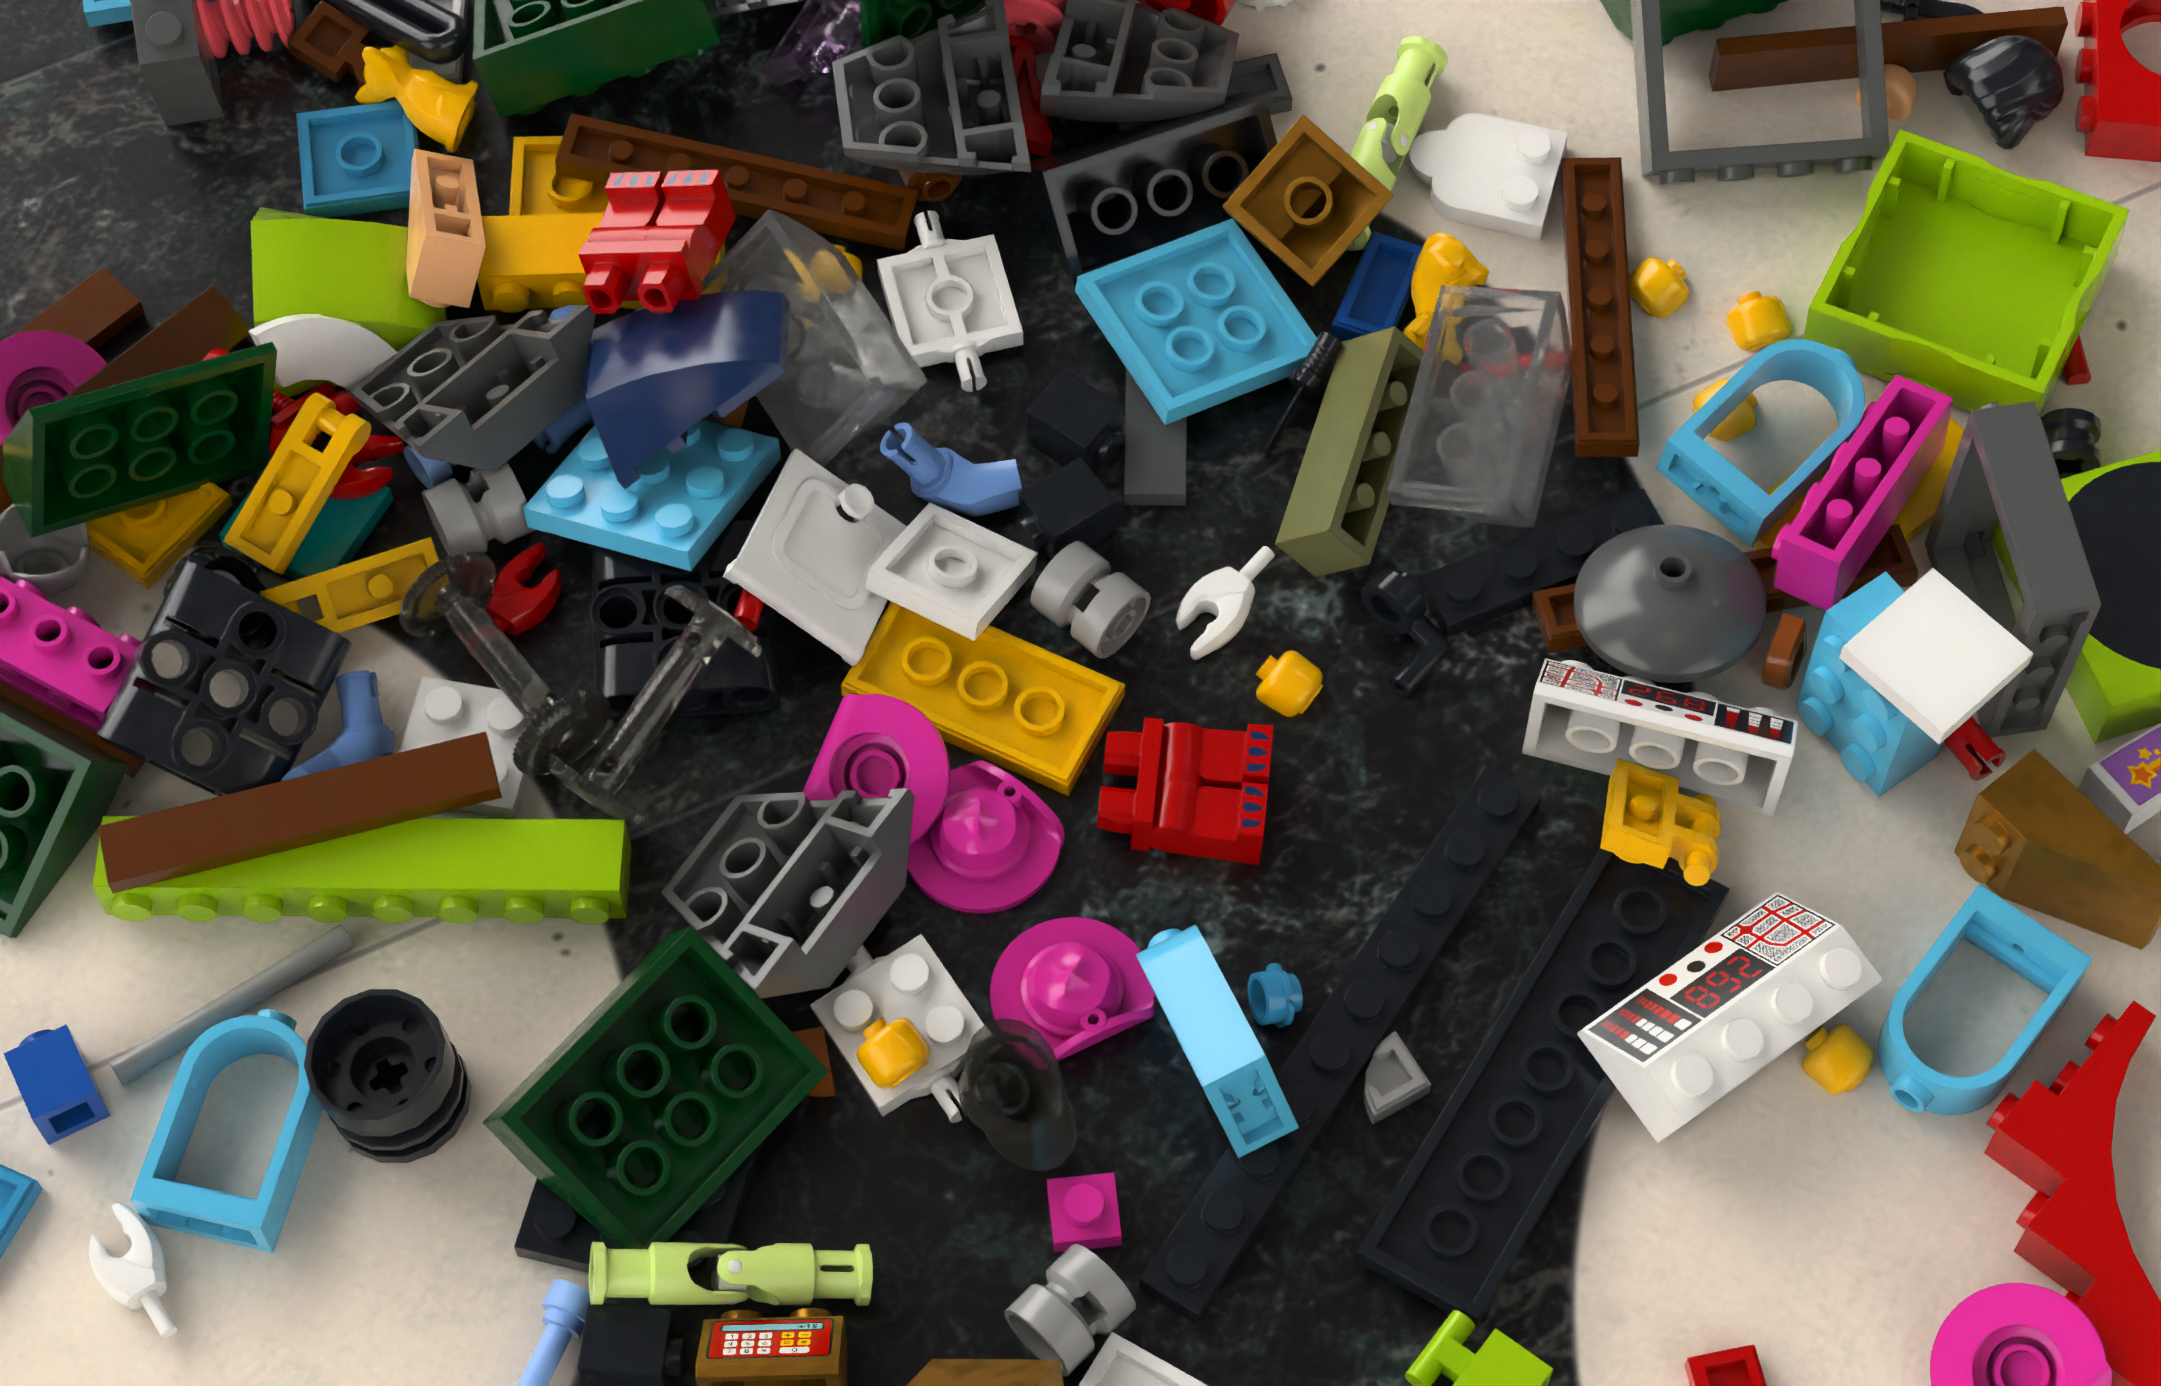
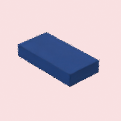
(1378, 288)

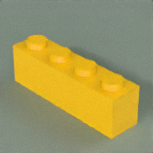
(537, 261)

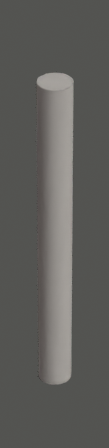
(232, 1004)

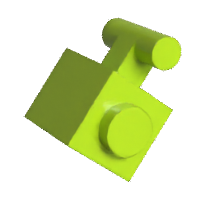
(1495, 1364)

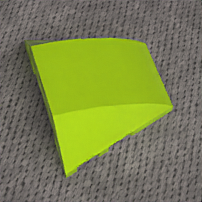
(335, 271)

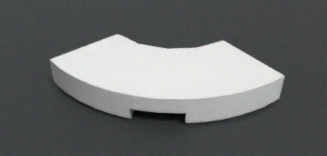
(322, 349)

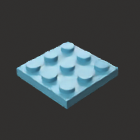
(1197, 320)
(671, 509)

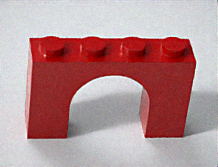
(2120, 94)

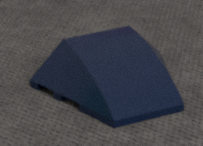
(670, 370)

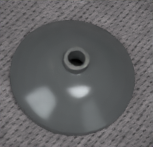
(1665, 624)

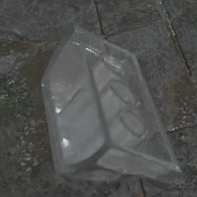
(842, 352)
(1485, 405)

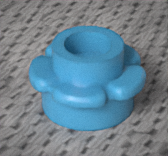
(1274, 996)

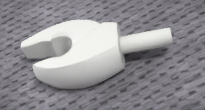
(1227, 596)
(139, 1275)

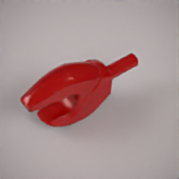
(362, 483)
(517, 606)

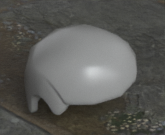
(46, 561)

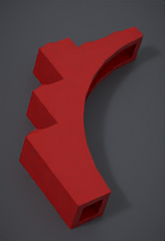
(2073, 1225)

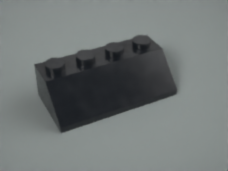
(1148, 182)

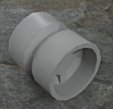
(478, 510)
(1083, 594)
(1056, 1329)

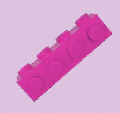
(1861, 493)
(61, 655)

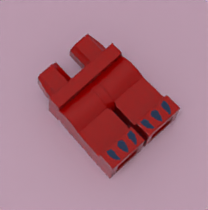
(655, 239)
(1194, 790)

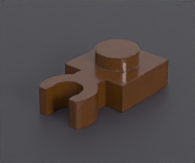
(331, 43)

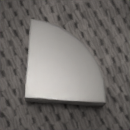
(1392, 1079)

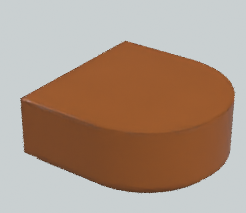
(1785, 652)

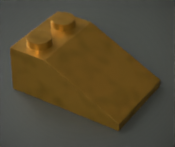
(2060, 854)

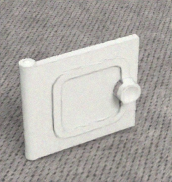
(813, 560)

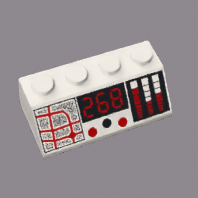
(1707, 744)
(1727, 1011)

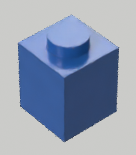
(56, 1083)

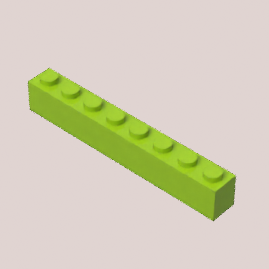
(409, 871)

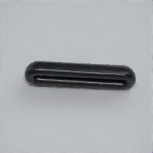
(411, 24)

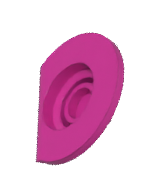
(39, 371)
(881, 747)
(988, 844)
(1072, 983)
(2018, 1339)

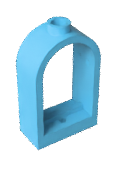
(1723, 487)
(2018, 944)
(1216, 1039)
(209, 1211)

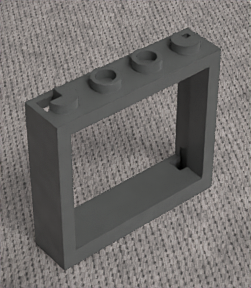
(1740, 162)
(2011, 476)

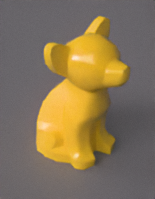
(428, 100)
(1440, 262)

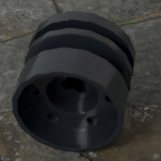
(367, 1050)

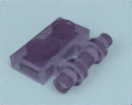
(814, 40)

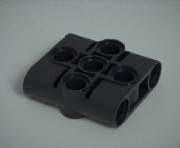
(213, 611)
(628, 656)

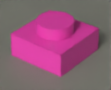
(1084, 1211)

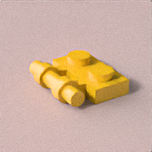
(1653, 821)

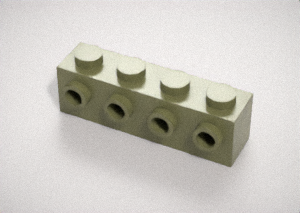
(1351, 455)

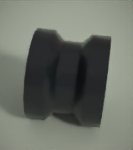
(2073, 440)

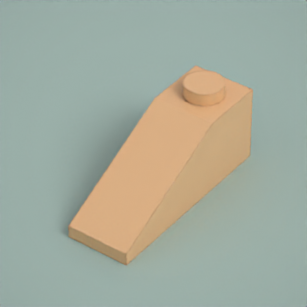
(443, 230)

